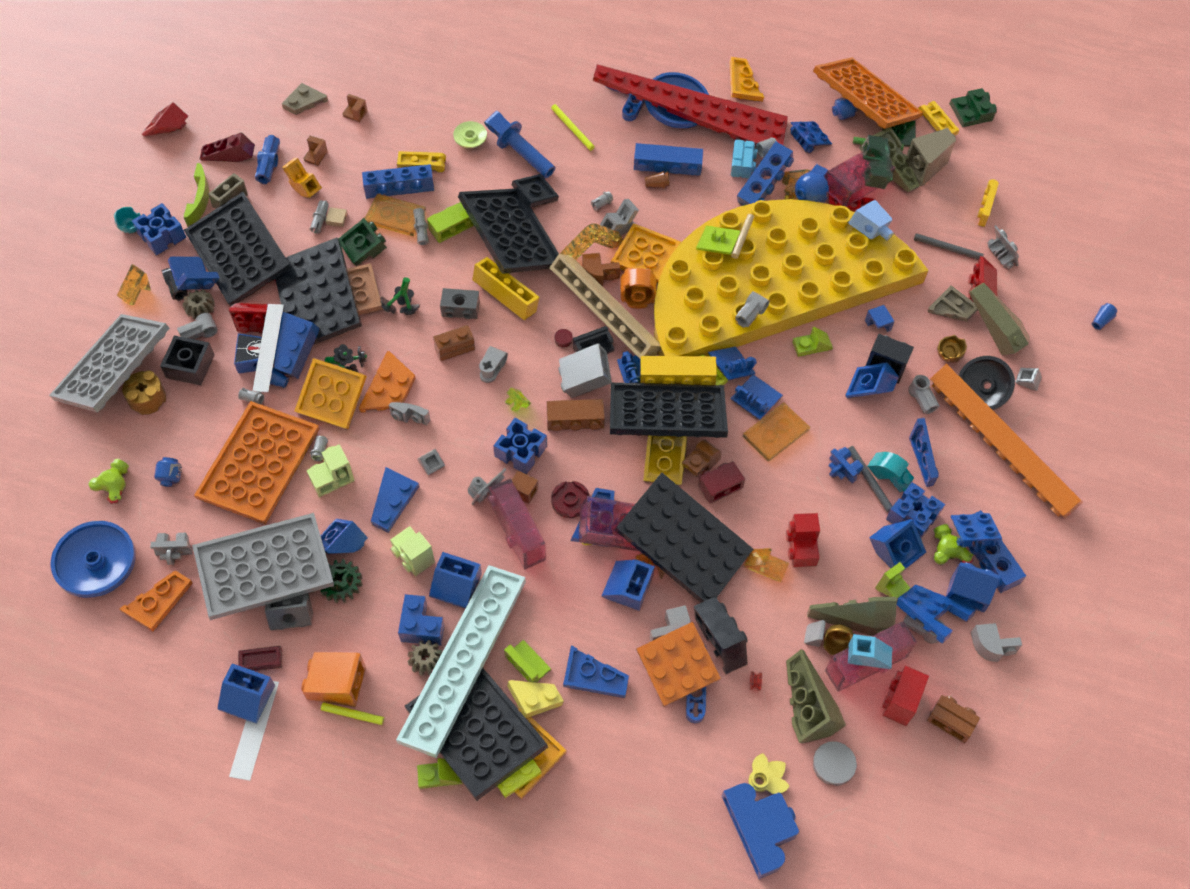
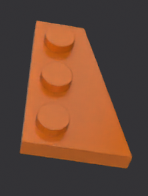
(155, 604)

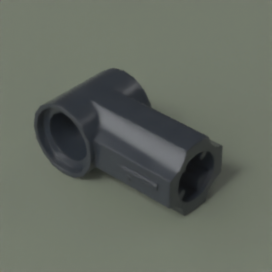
(169, 279)

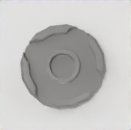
(834, 763)

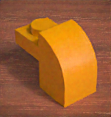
(300, 180)

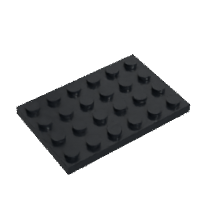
(509, 230)
(238, 248)
(320, 290)
(668, 410)
(684, 539)
(488, 738)

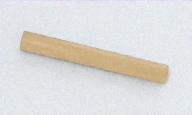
(747, 224)

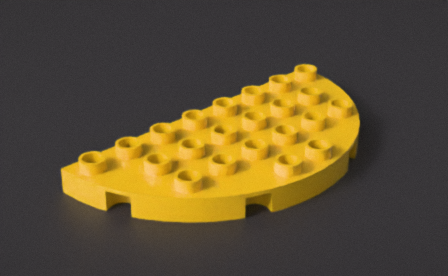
(793, 255)

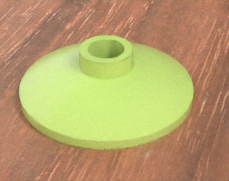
(470, 134)

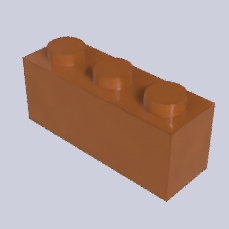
(575, 414)

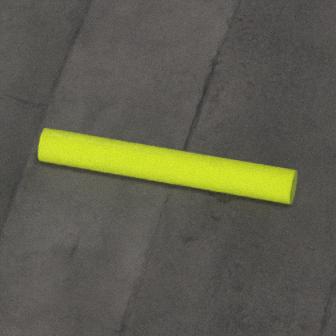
(352, 713)

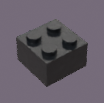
(891, 352)
(187, 360)

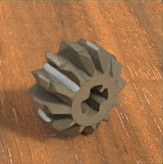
(198, 303)
(421, 651)

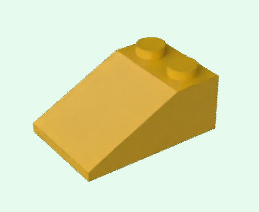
(665, 456)

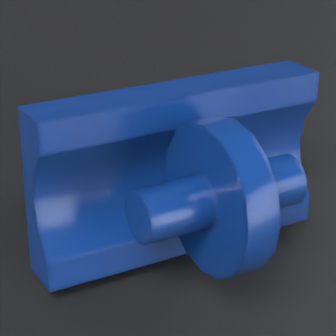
(841, 467)

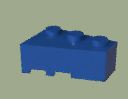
(294, 344)

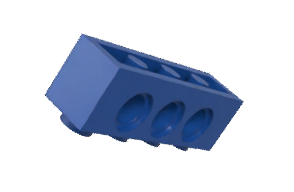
(777, 153)
(398, 181)
(1000, 557)

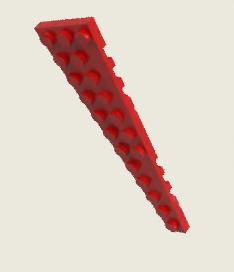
(703, 109)

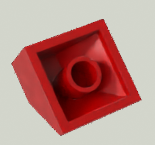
(166, 121)

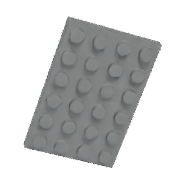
(109, 362)
(262, 566)

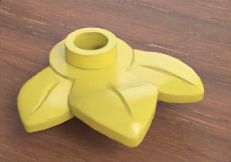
(770, 774)

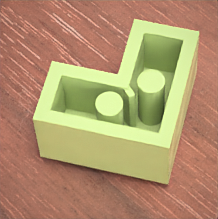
(332, 473)
(413, 551)

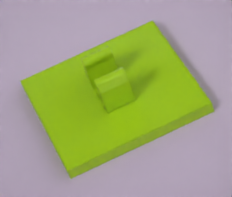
(718, 240)

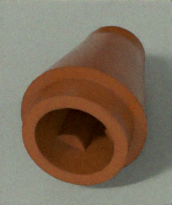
(657, 180)

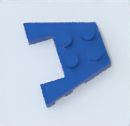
(930, 606)

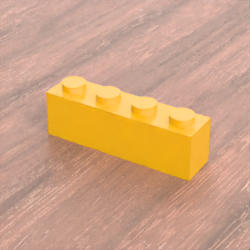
(505, 288)
(678, 370)

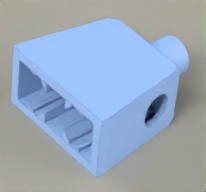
(872, 221)

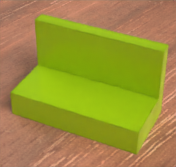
(526, 661)

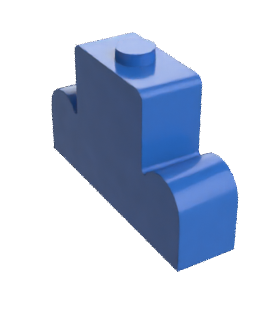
(761, 826)

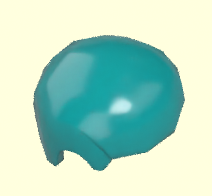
(123, 219)

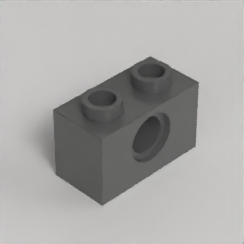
(459, 303)
(290, 613)

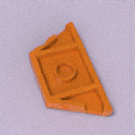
(389, 385)

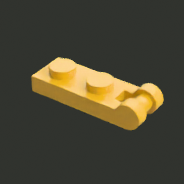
(938, 117)
(409, 159)
(987, 202)

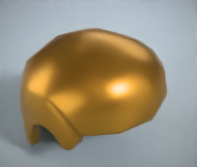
(952, 348)
(837, 639)

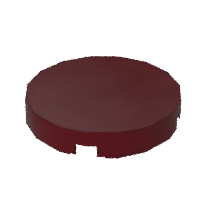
(568, 497)

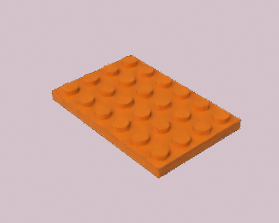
(867, 92)
(257, 462)

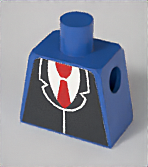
(247, 353)

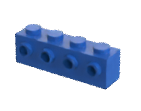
(668, 159)

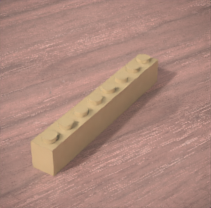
(605, 306)

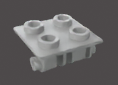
(1002, 248)
(479, 488)

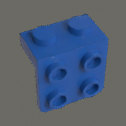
(191, 273)

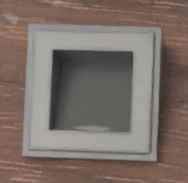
(1029, 378)
(431, 461)
(815, 633)

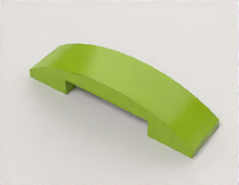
(195, 211)

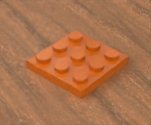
(678, 664)

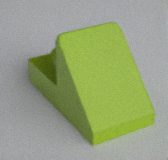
(816, 342)
(892, 582)
(436, 775)

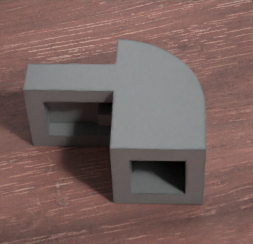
(622, 219)
(674, 619)
(990, 646)

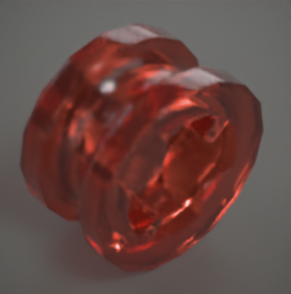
(755, 681)

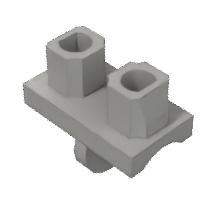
(171, 550)

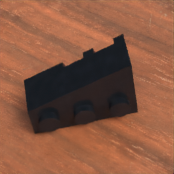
(722, 633)

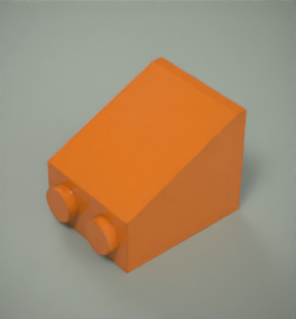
(334, 678)

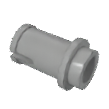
(602, 200)
(249, 395)
(319, 446)

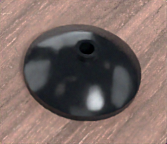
(993, 371)

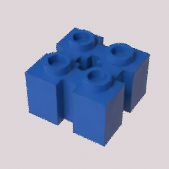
(159, 229)
(520, 446)
(917, 507)

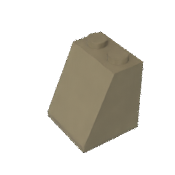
(930, 154)

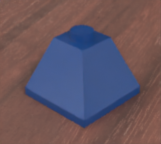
(872, 380)
(343, 537)
(898, 543)

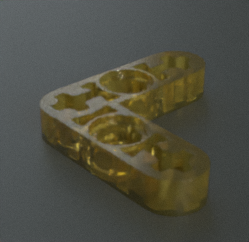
(592, 234)

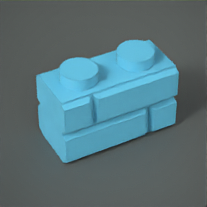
(743, 159)

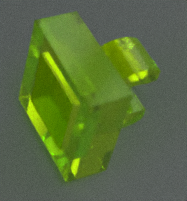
(518, 398)

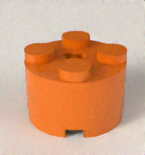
(638, 287)

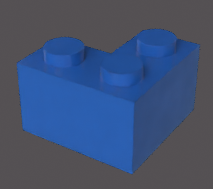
(416, 625)

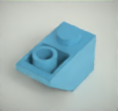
(869, 652)

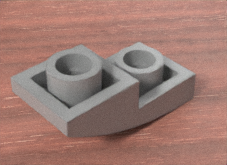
(405, 411)

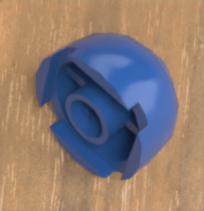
(812, 187)

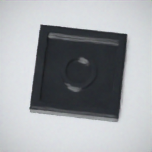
(535, 190)

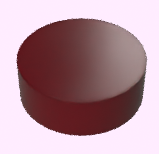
(563, 338)

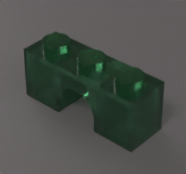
(878, 171)

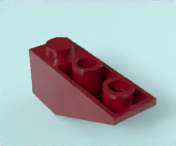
(230, 149)

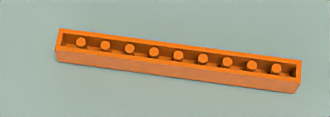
(1006, 441)

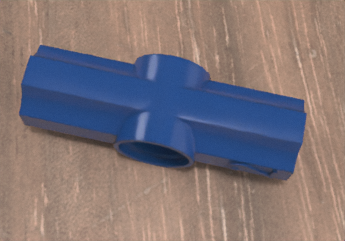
(267, 159)

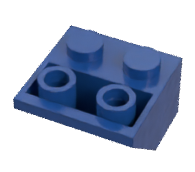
(455, 580)
(629, 583)
(973, 586)
(245, 693)

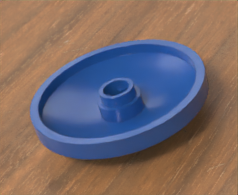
(681, 80)
(93, 559)

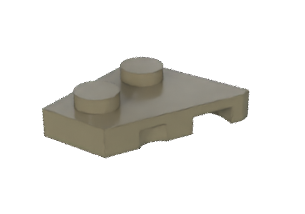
(303, 98)
(953, 305)

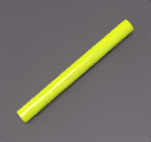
(572, 127)

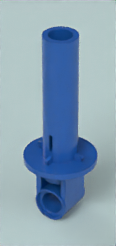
(510, 135)

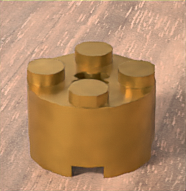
(144, 392)

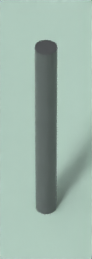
(951, 247)
(871, 480)

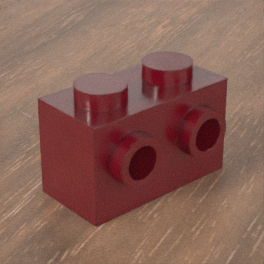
(721, 481)

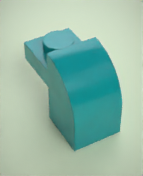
(892, 467)

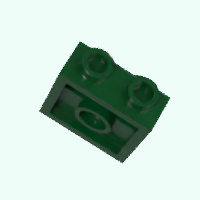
(973, 108)
(362, 241)

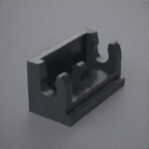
(599, 336)

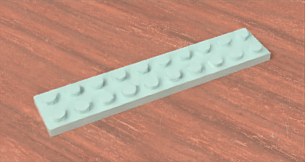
(461, 662)

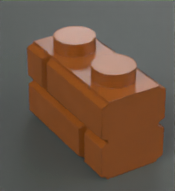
(454, 343)
(953, 718)

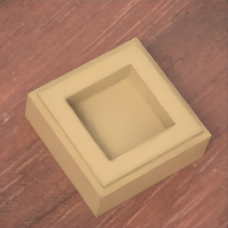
(336, 217)

